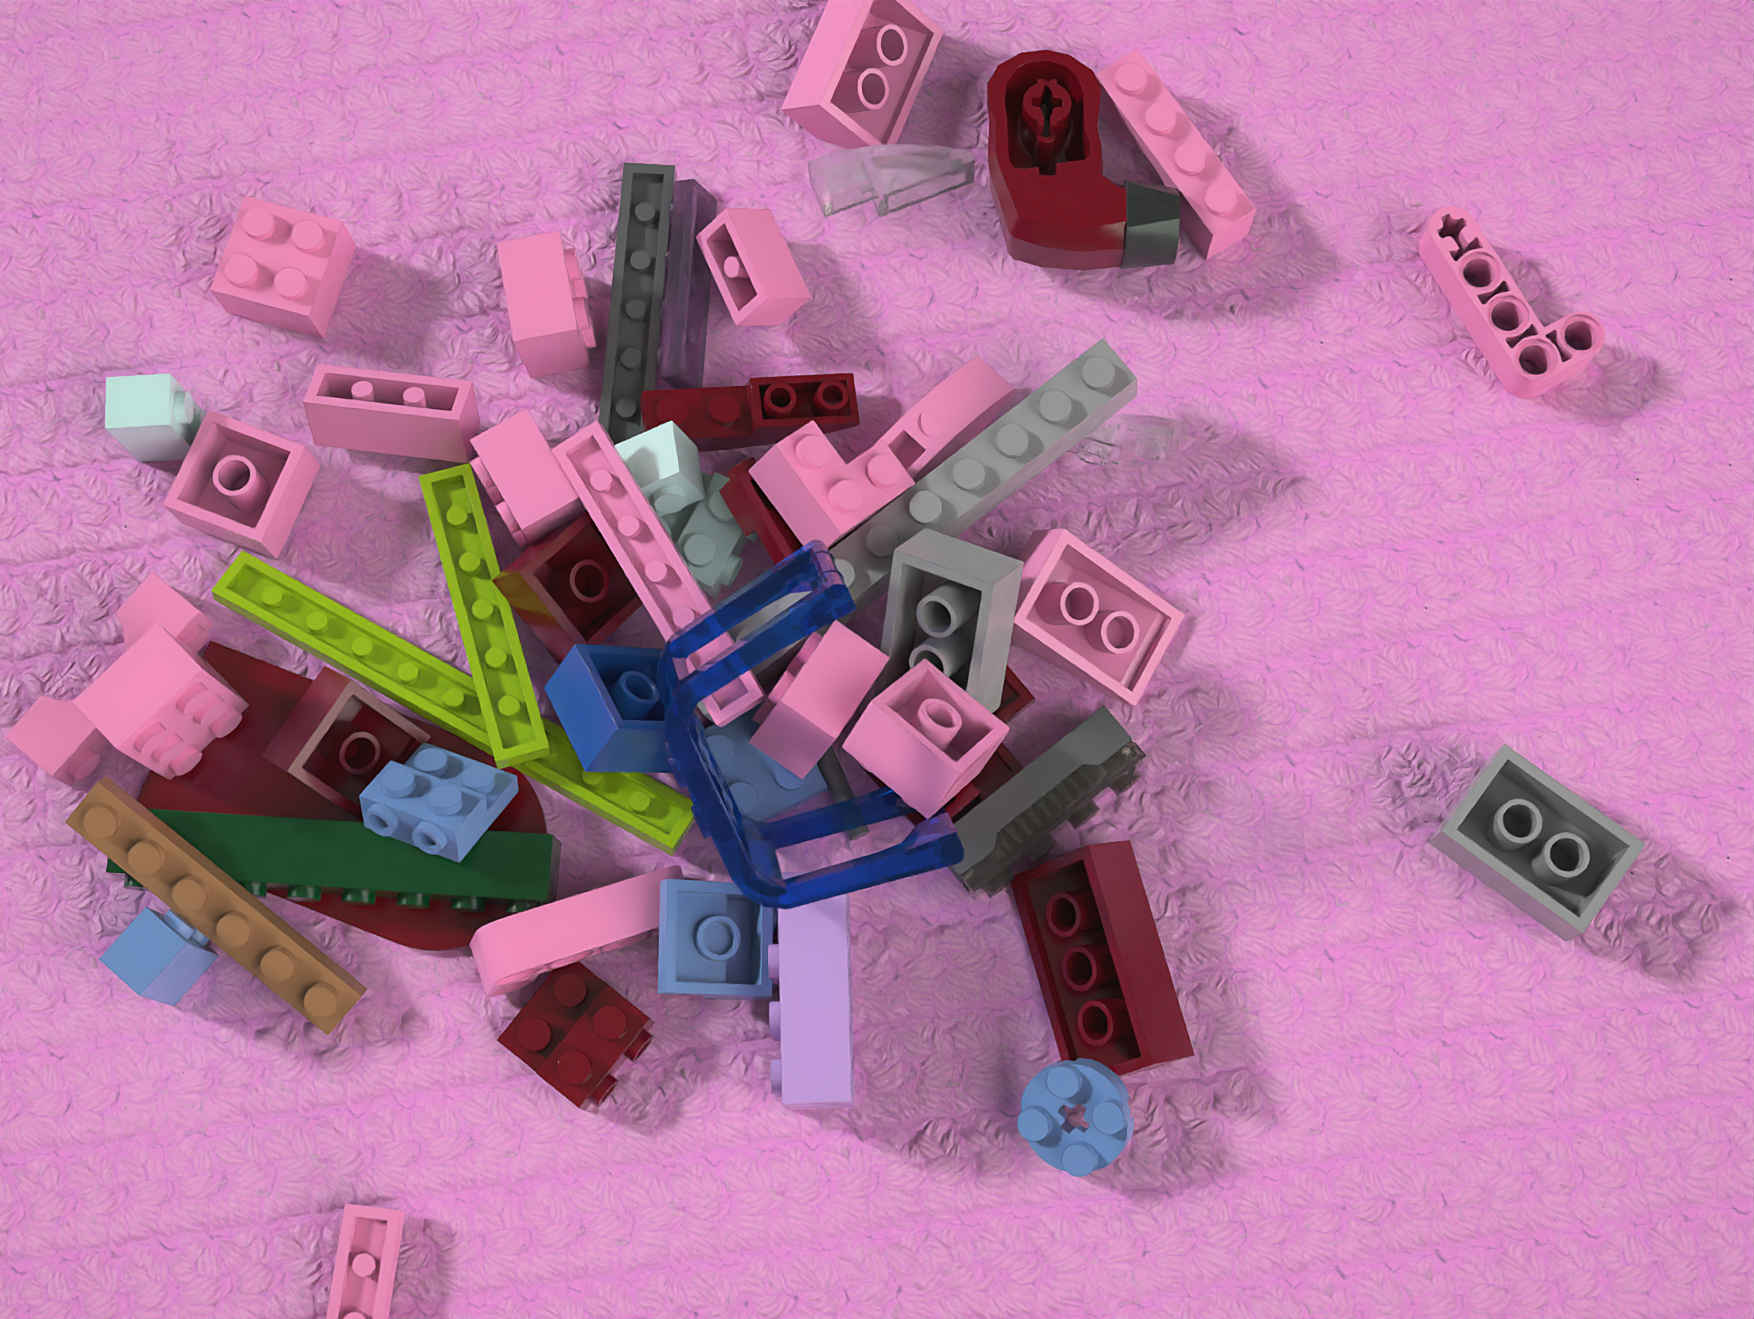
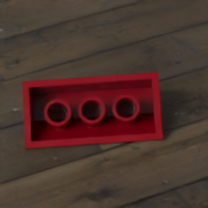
(1101, 960)

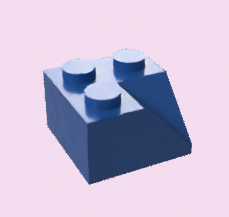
(612, 708)

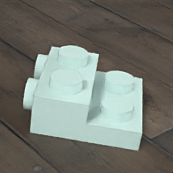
(708, 537)

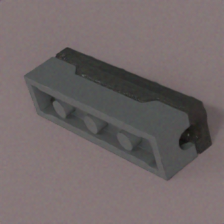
(1043, 800)

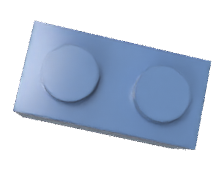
(160, 956)

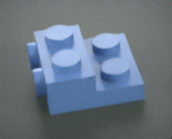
(437, 801)
(713, 941)

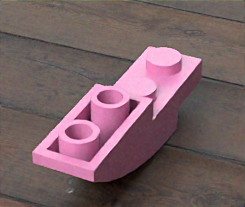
(948, 417)

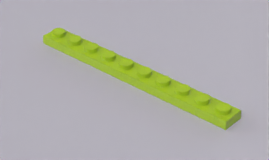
(442, 696)

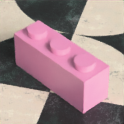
(392, 413)

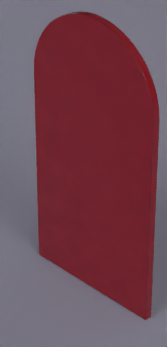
(240, 781)

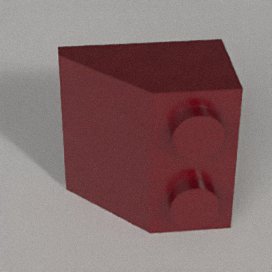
(569, 588)
(342, 740)

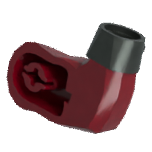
(1051, 178)

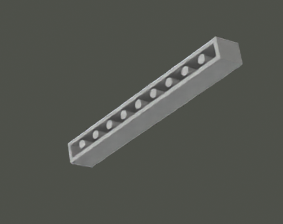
(968, 484)

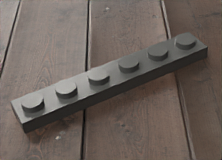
(636, 296)

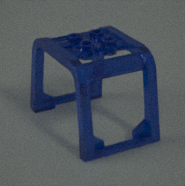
(751, 845)

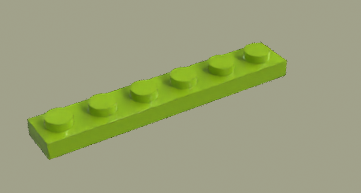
(484, 617)

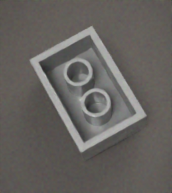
(954, 610)
(1536, 843)

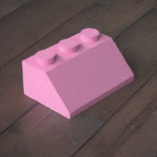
(862, 71)

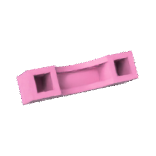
(1147, 115)
(57, 732)

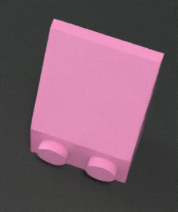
(1090, 616)

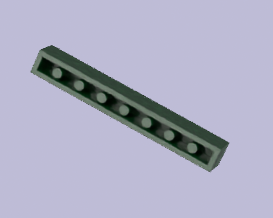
(361, 865)

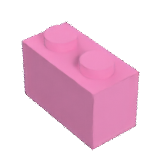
(753, 267)

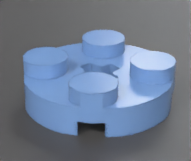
(1046, 1124)

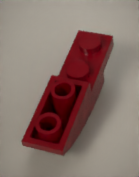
(754, 413)

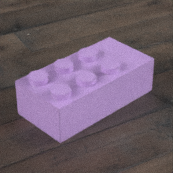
(813, 1006)

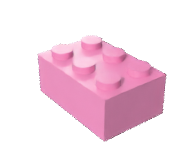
(161, 704)

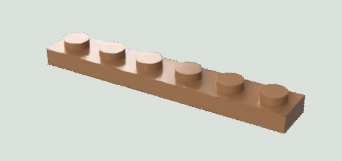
(215, 904)

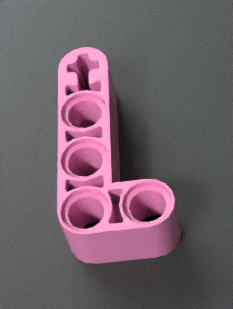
(1457, 237)
(568, 931)

